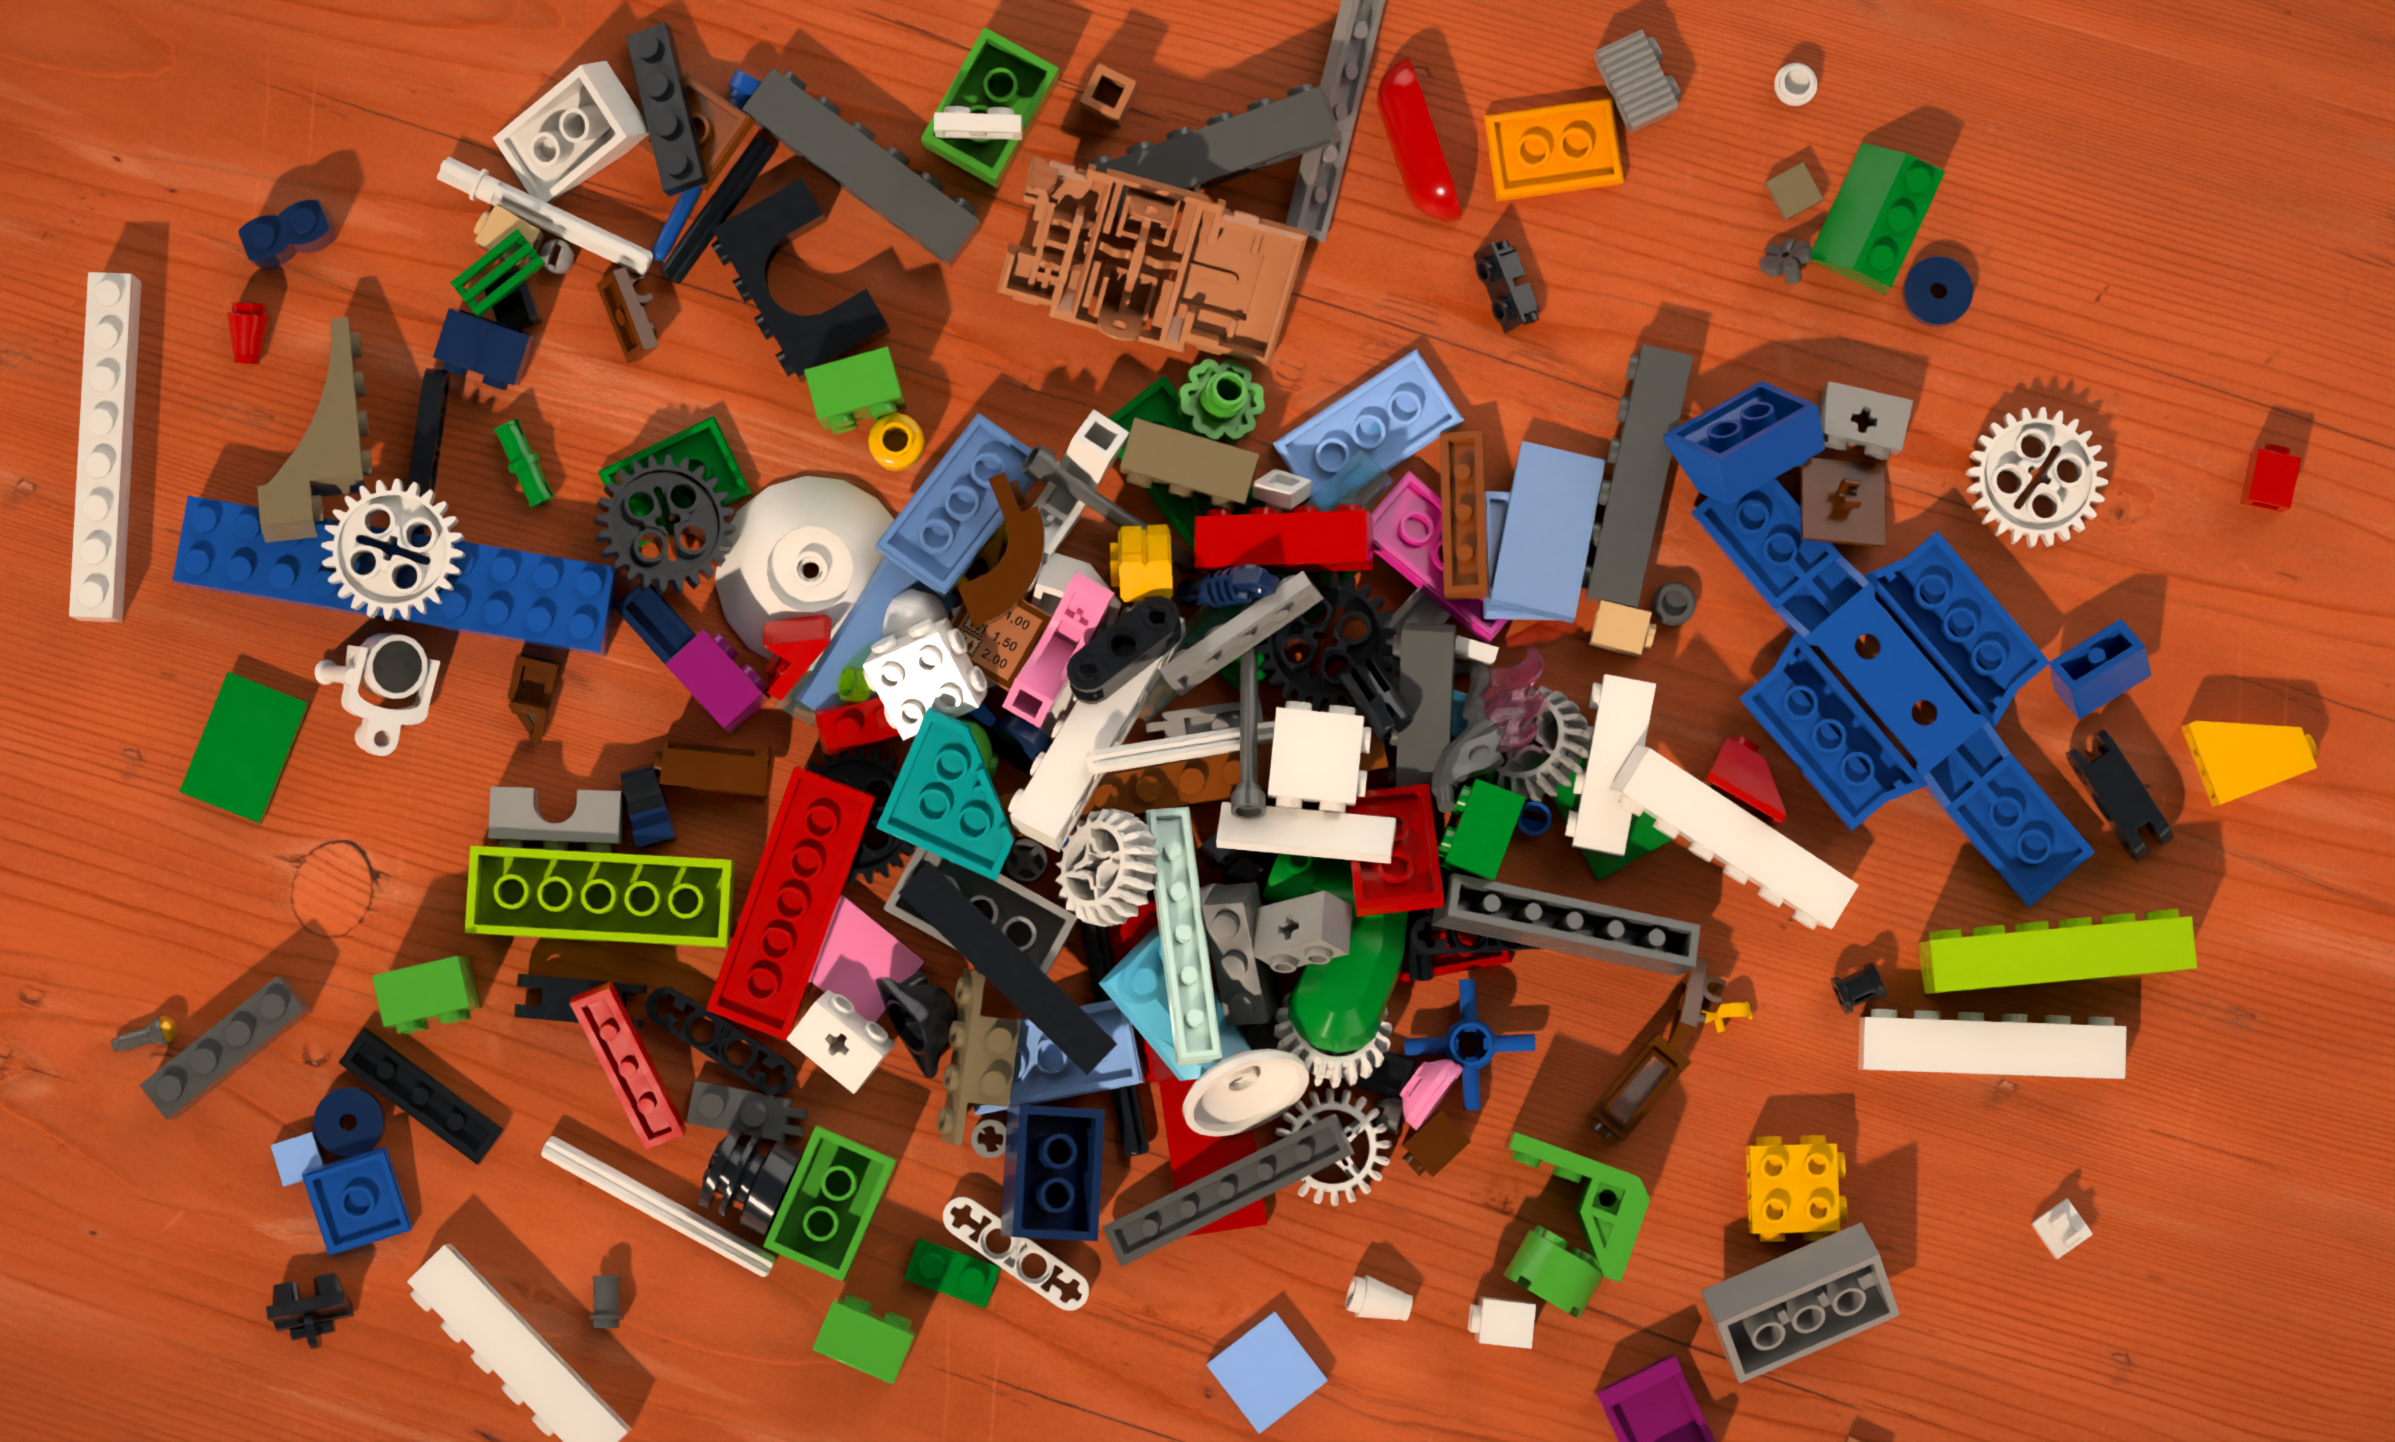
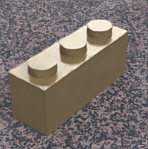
(1188, 465)

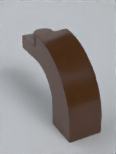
(1015, 575)

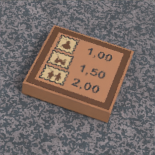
(1004, 645)

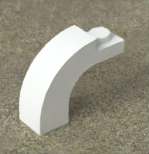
(1089, 460)

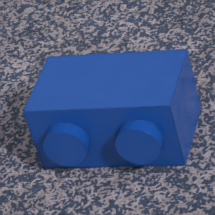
(2099, 669)

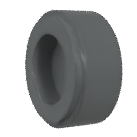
(1673, 604)

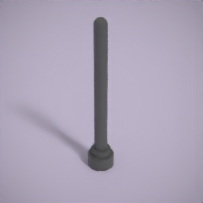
(1043, 466)
(1248, 799)

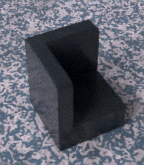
(518, 307)

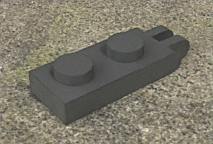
(723, 1106)

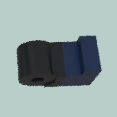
(647, 807)

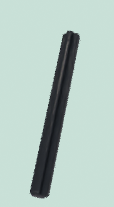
(1126, 1098)

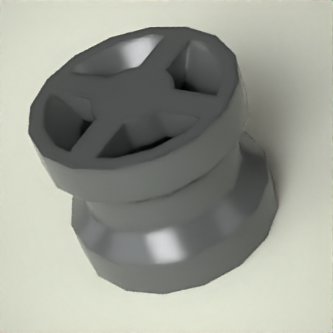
(1026, 851)

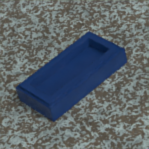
(655, 622)

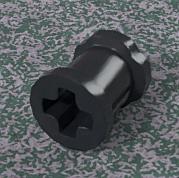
(1858, 988)

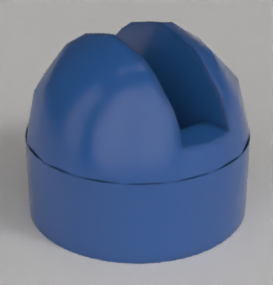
(1532, 825)

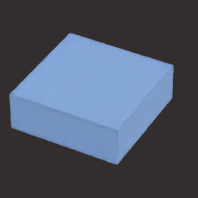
(296, 1156)

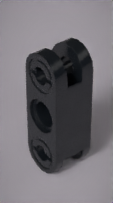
(1135, 628)
(2120, 796)
(558, 993)

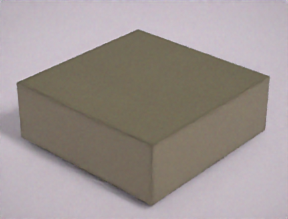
(1793, 191)

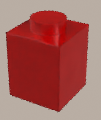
(2271, 478)

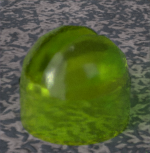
(853, 685)

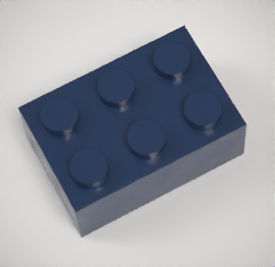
(1052, 1173)

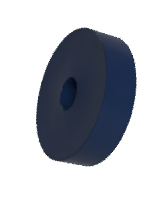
(1923, 305)
(1018, 741)
(329, 1120)

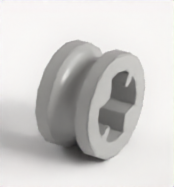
(981, 1149)

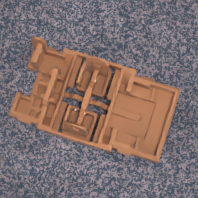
(1226, 286)

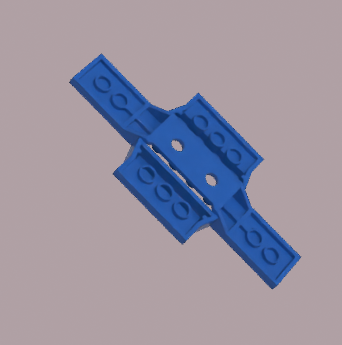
(1939, 644)

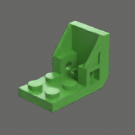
(1607, 1229)

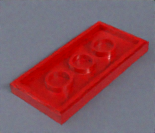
(1200, 1155)

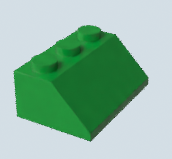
(1876, 216)

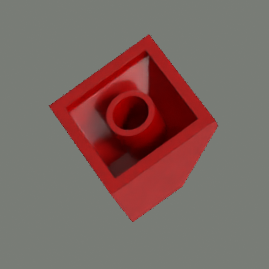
(1745, 780)

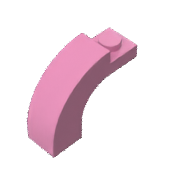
(1070, 629)

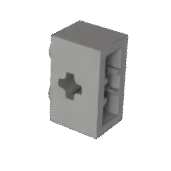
(1886, 413)
(1302, 931)

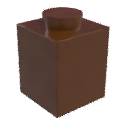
(1434, 1144)

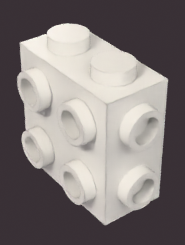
(924, 672)
(1318, 757)

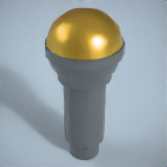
(159, 1031)

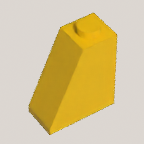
(2247, 757)

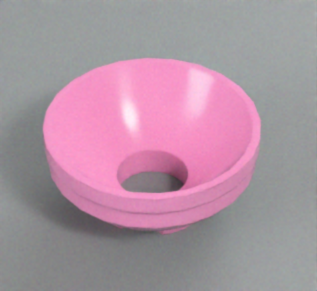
(1428, 1089)

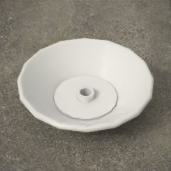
(781, 534)

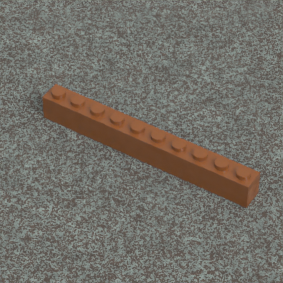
(1187, 782)

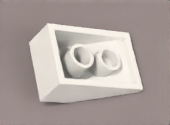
(572, 132)

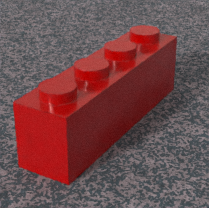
(1285, 541)

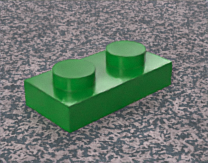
(952, 1273)

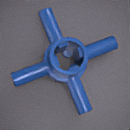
(1449, 1044)

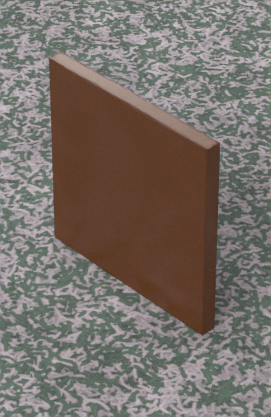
(1842, 502)

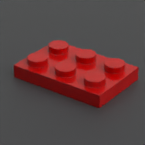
(1414, 871)

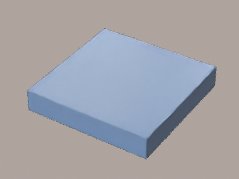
(1266, 1372)

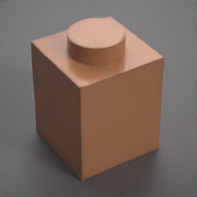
(1108, 96)

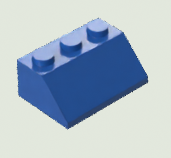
(1747, 441)

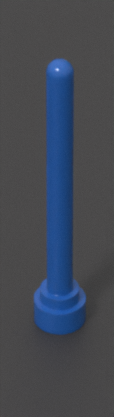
(741, 90)

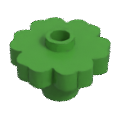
(1220, 401)

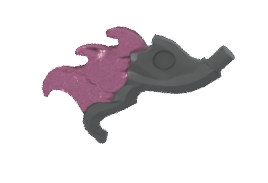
(1495, 714)

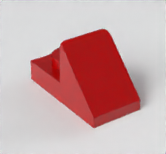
(795, 648)

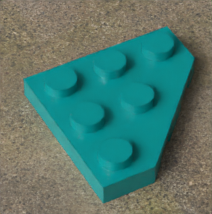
(948, 799)

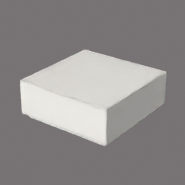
(1475, 651)

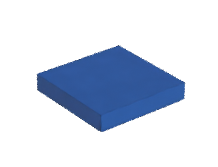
(357, 1200)

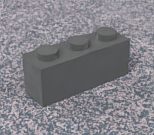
(1245, 983)

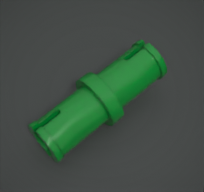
(524, 463)

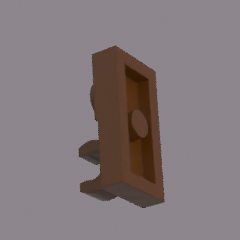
(626, 312)
(1692, 998)

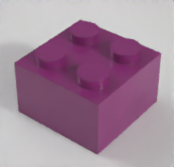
(717, 681)

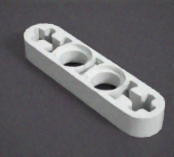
(1012, 1259)

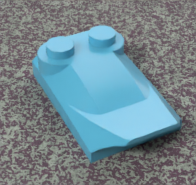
(1141, 994)

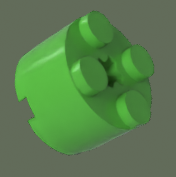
(1553, 1273)

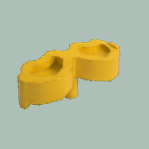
(1730, 1009)

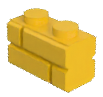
(1142, 562)

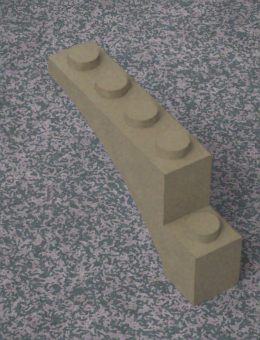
(328, 455)

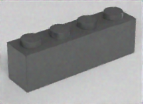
(1428, 690)
(226, 1048)

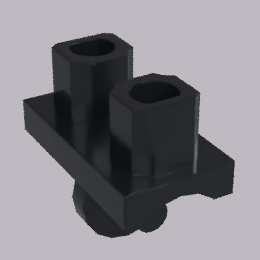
(312, 1315)

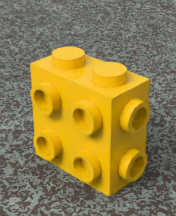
(1794, 1188)

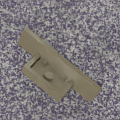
(980, 1058)

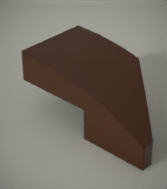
(532, 692)

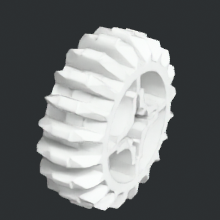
(1107, 867)
(1342, 1065)
(1361, 1123)

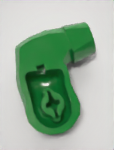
(1345, 1000)

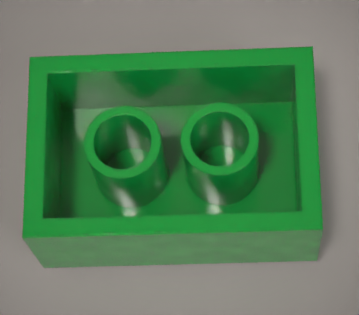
(1481, 830)

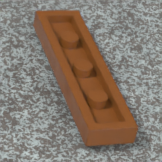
(1464, 515)

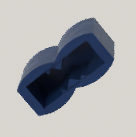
(277, 239)
(483, 347)

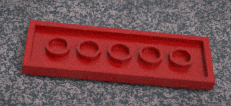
(791, 903)

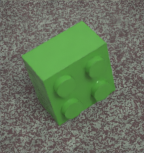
(855, 390)
(426, 993)
(865, 1338)

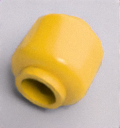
(896, 442)

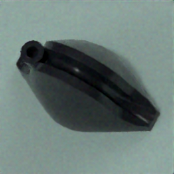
(920, 1016)

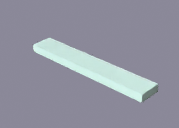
(1183, 938)

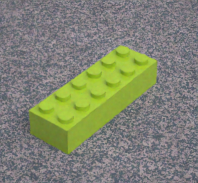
(600, 896)
(2057, 955)

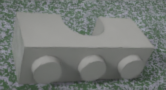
(595, 822)

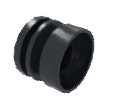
(749, 1178)

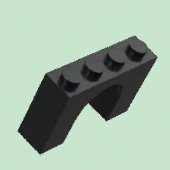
(752, 242)

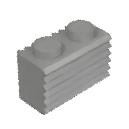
(1637, 81)

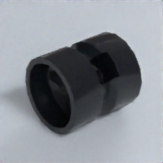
(1237, 865)

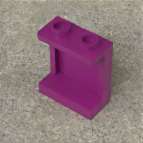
(1654, 1406)

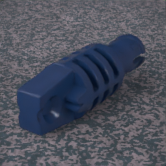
(1228, 587)

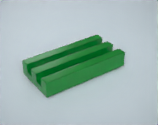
(487, 260)

